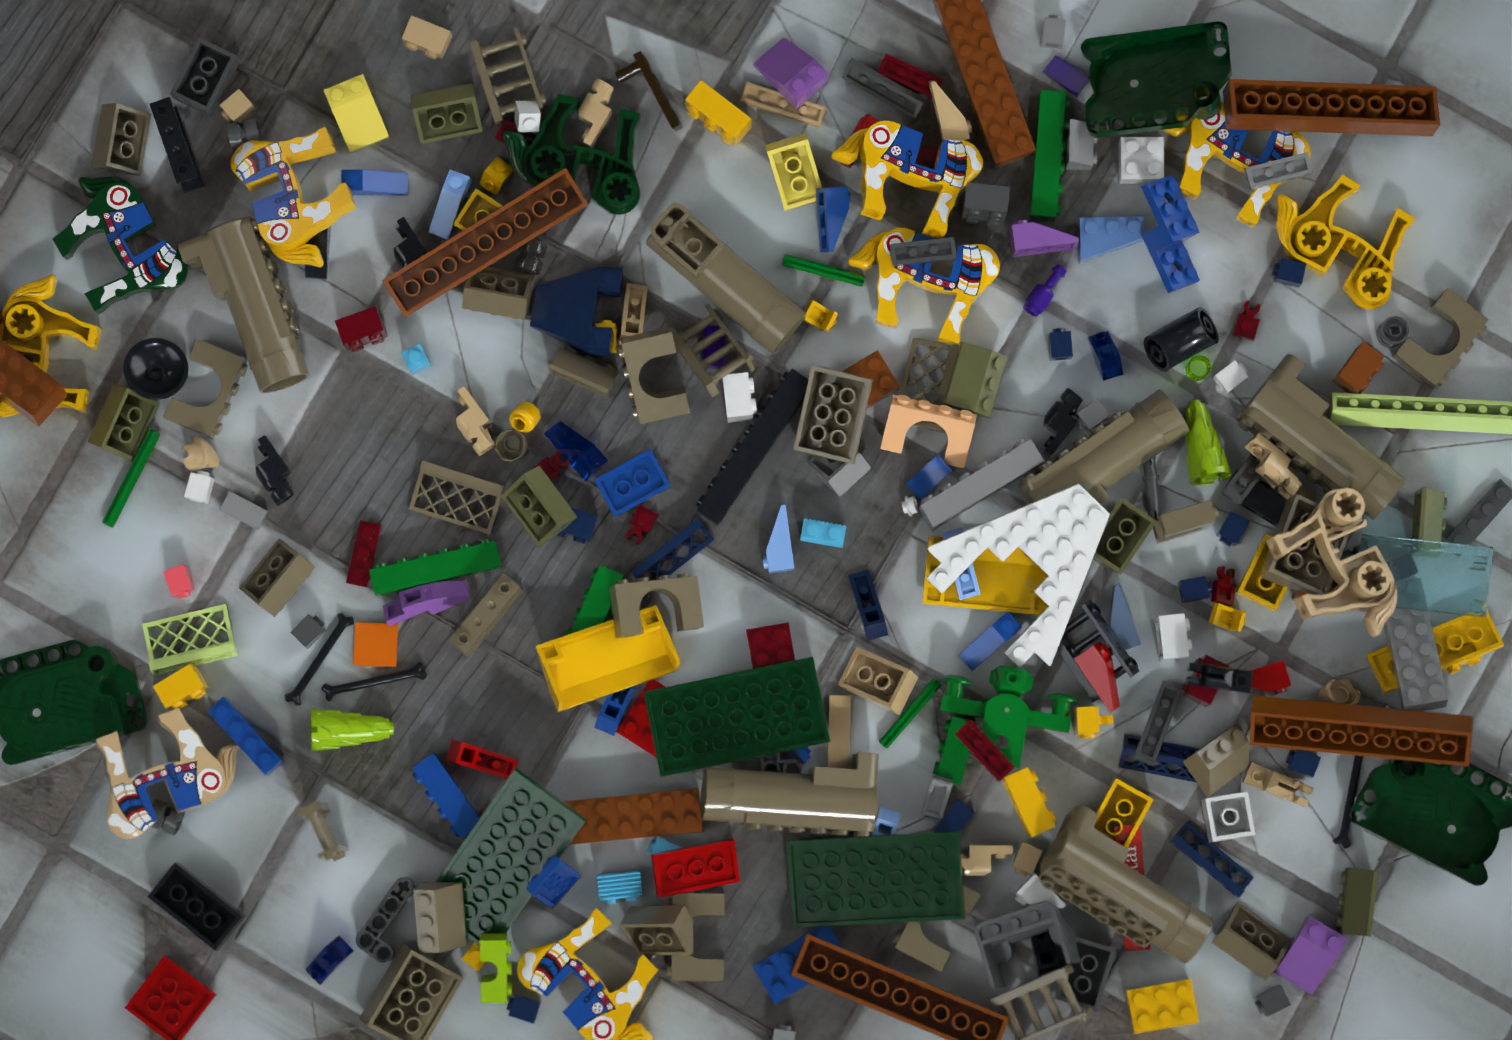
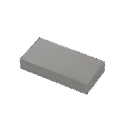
(243, 510)
(937, 796)

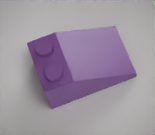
(792, 72)
(1038, 239)
(1310, 955)

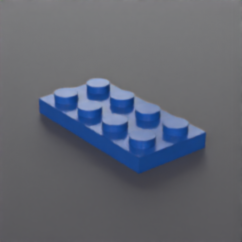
(553, 881)
(776, 969)

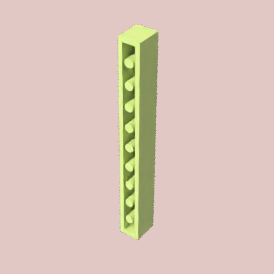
(1421, 413)

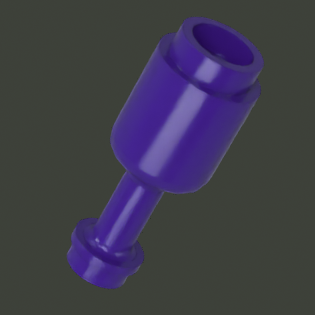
(1042, 294)

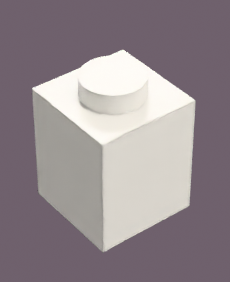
(527, 116)
(1231, 376)
(199, 487)

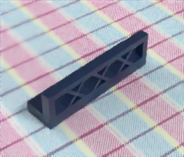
(671, 546)
(1168, 755)
(1206, 865)

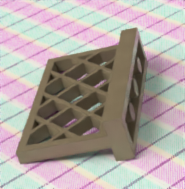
(944, 382)
(464, 479)

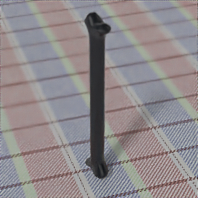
(333, 690)
(296, 693)
(1346, 821)

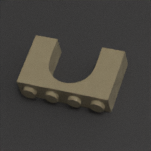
(1466, 323)
(637, 351)
(208, 419)
(1185, 521)
(681, 591)
(915, 944)
(689, 967)

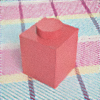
(179, 581)

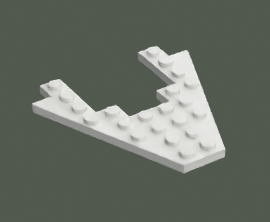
(1058, 536)

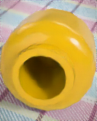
(524, 417)

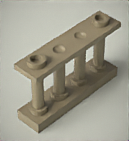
(487, 72)
(700, 366)
(486, 615)
(317, 815)
(1042, 985)

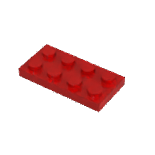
(695, 868)

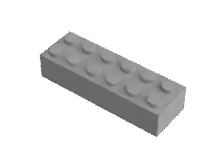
(980, 485)
(1415, 660)

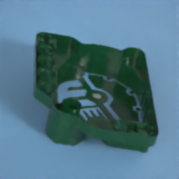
(1155, 77)
(64, 702)
(1439, 818)

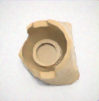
(200, 455)
(1339, 691)

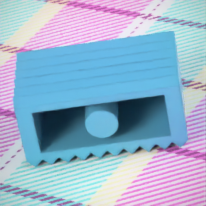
(823, 533)
(620, 885)

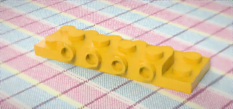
(1457, 644)

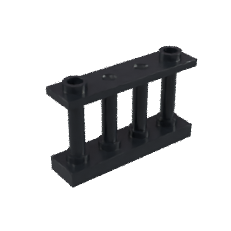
(177, 144)
(1070, 651)

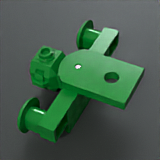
(1006, 712)

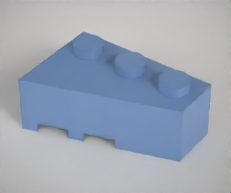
(1107, 234)

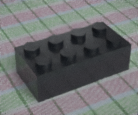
(196, 906)

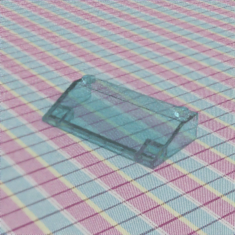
(1437, 574)

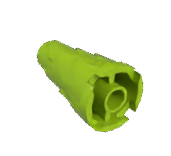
(1205, 456)
(337, 729)

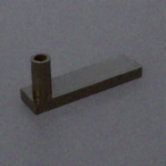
(642, 65)

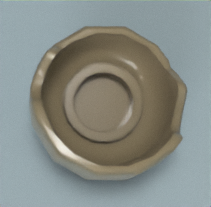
(510, 445)

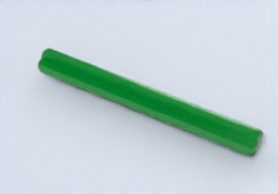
(131, 478)

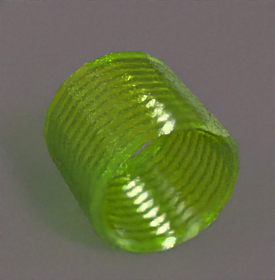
(1204, 360)

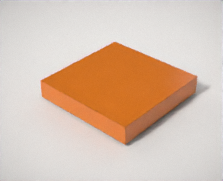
(375, 644)

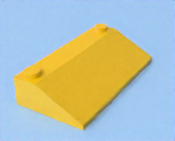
(1002, 584)
(599, 664)

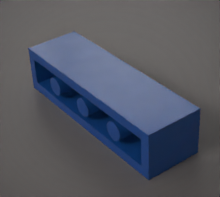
(245, 736)
(447, 795)

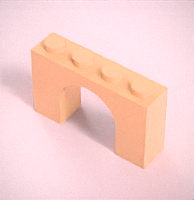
(956, 423)

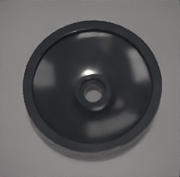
(157, 356)

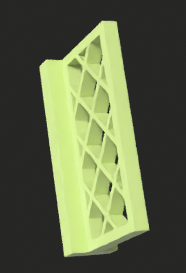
(195, 657)

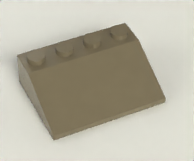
(833, 414)
(1302, 567)
(410, 996)

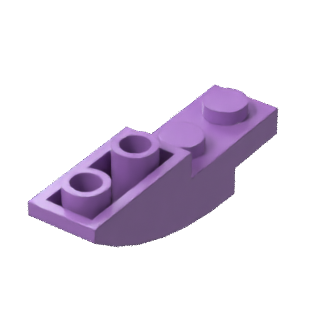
(427, 597)

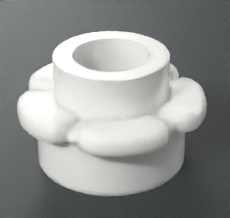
(910, 505)

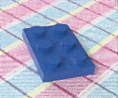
(632, 483)

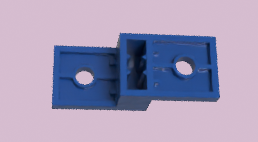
(1173, 228)

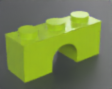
(495, 949)

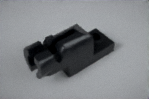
(409, 249)
(1059, 420)
(272, 472)
(1220, 678)

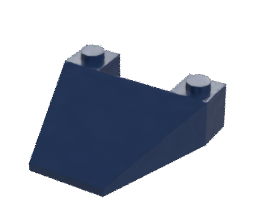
(569, 305)

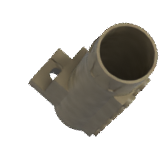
(245, 277)
(724, 278)
(1110, 450)
(1327, 455)
(817, 801)
(1092, 875)

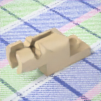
(595, 112)
(472, 423)
(1273, 465)
(1276, 784)
(978, 859)

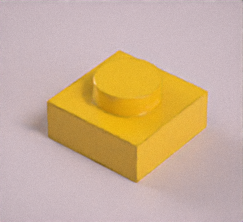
(472, 957)

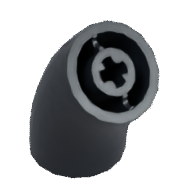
(1181, 339)

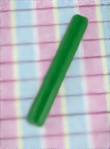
(823, 270)
(908, 715)

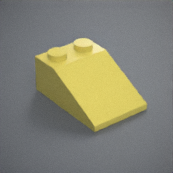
(356, 113)
(794, 170)

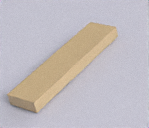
(776, 103)
(839, 731)

